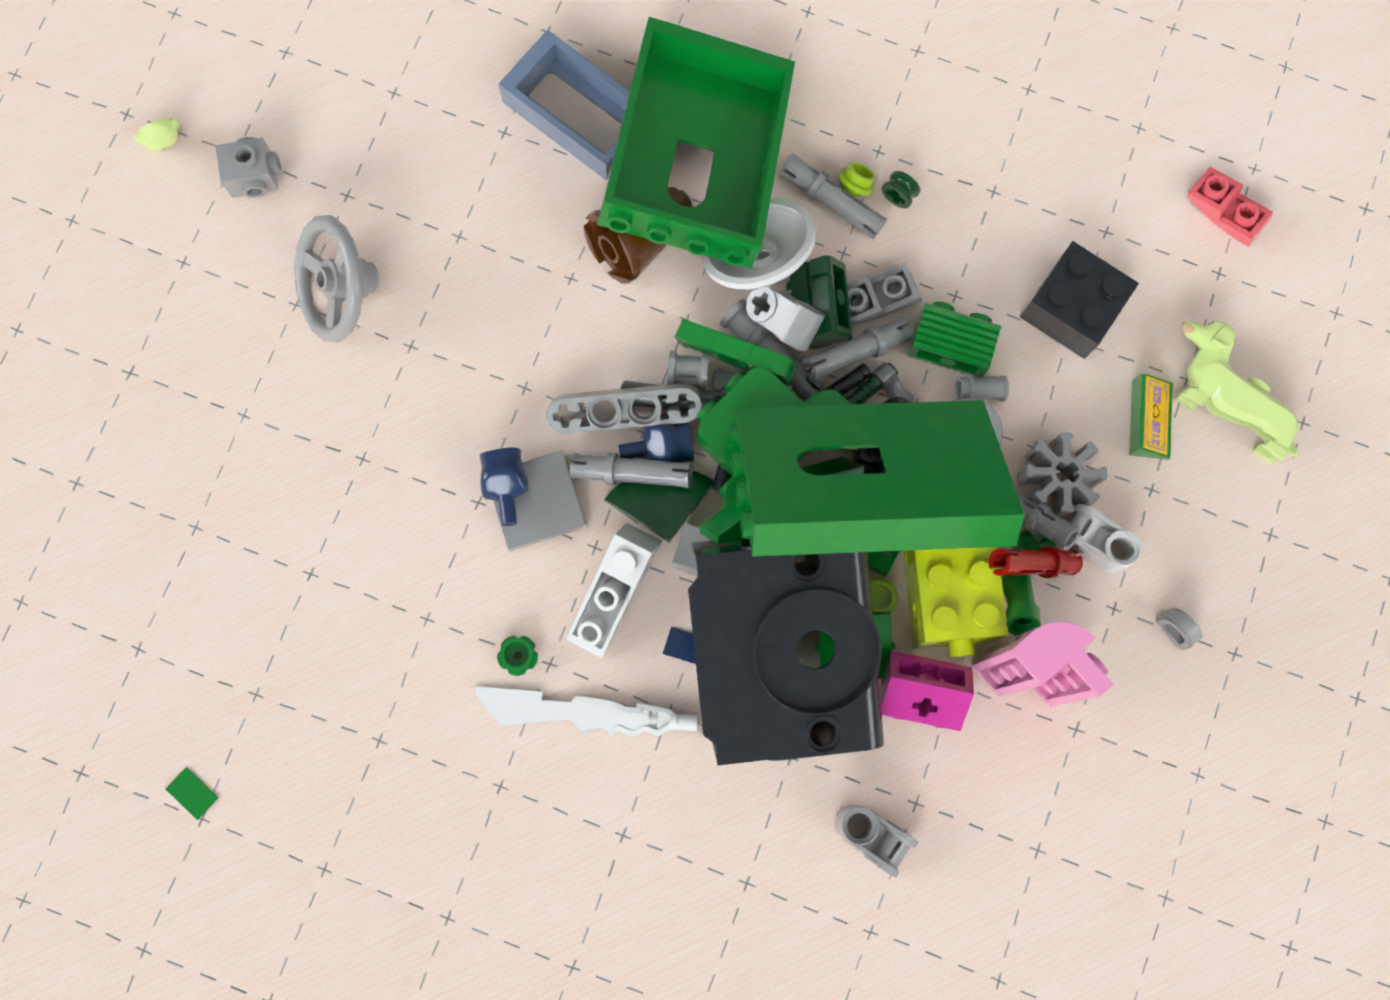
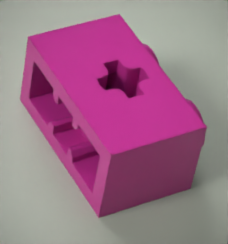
(926, 690)

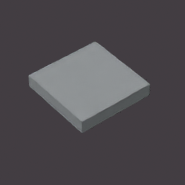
(548, 505)

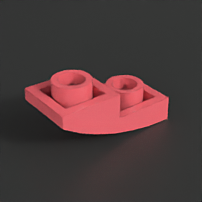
(1222, 202)

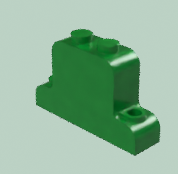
(751, 390)

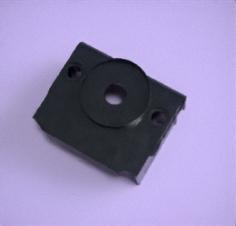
(745, 640)

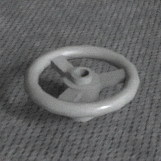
(339, 279)

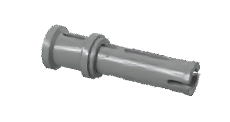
(752, 332)

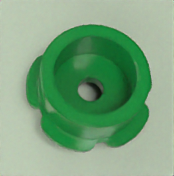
(517, 666)

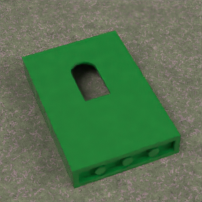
(714, 99)
(939, 488)

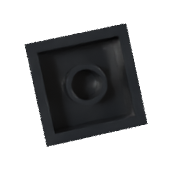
(1079, 300)

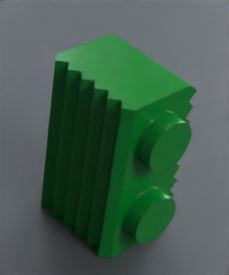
(954, 339)

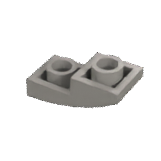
(882, 294)

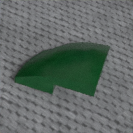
(660, 506)

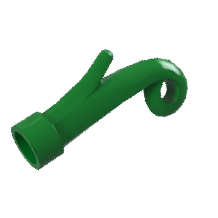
(1021, 609)

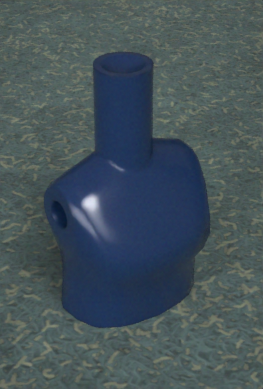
(662, 443)
(503, 480)

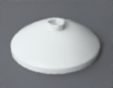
(785, 247)

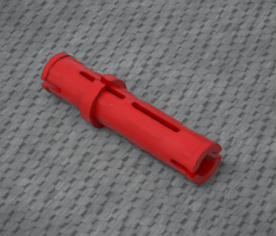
(1045, 562)

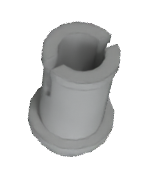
(982, 387)

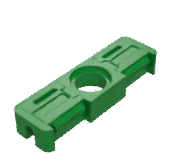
(734, 350)

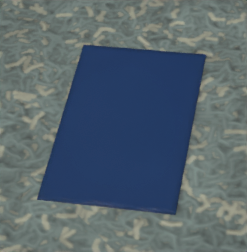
(680, 645)

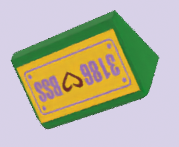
(1151, 417)

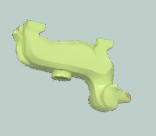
(1232, 396)

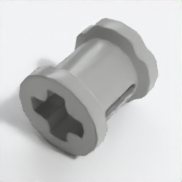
(688, 369)

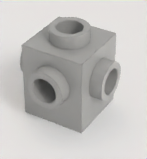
(248, 167)

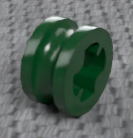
(901, 189)

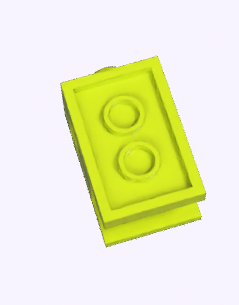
(954, 599)

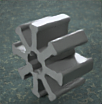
(1058, 459)

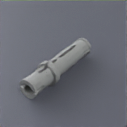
(829, 193)
(872, 343)
(616, 469)

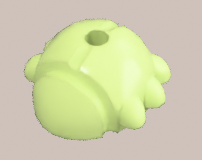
(159, 134)

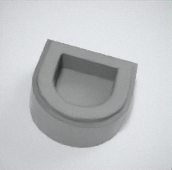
(1180, 628)

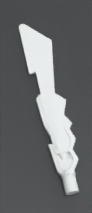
(587, 713)

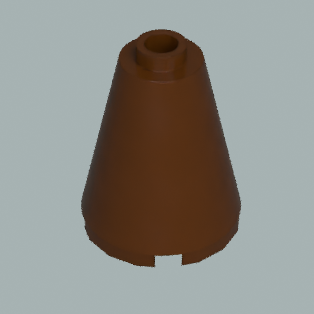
(625, 252)

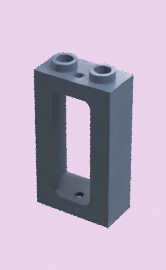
(556, 57)

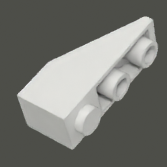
(613, 589)

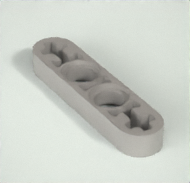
(623, 402)

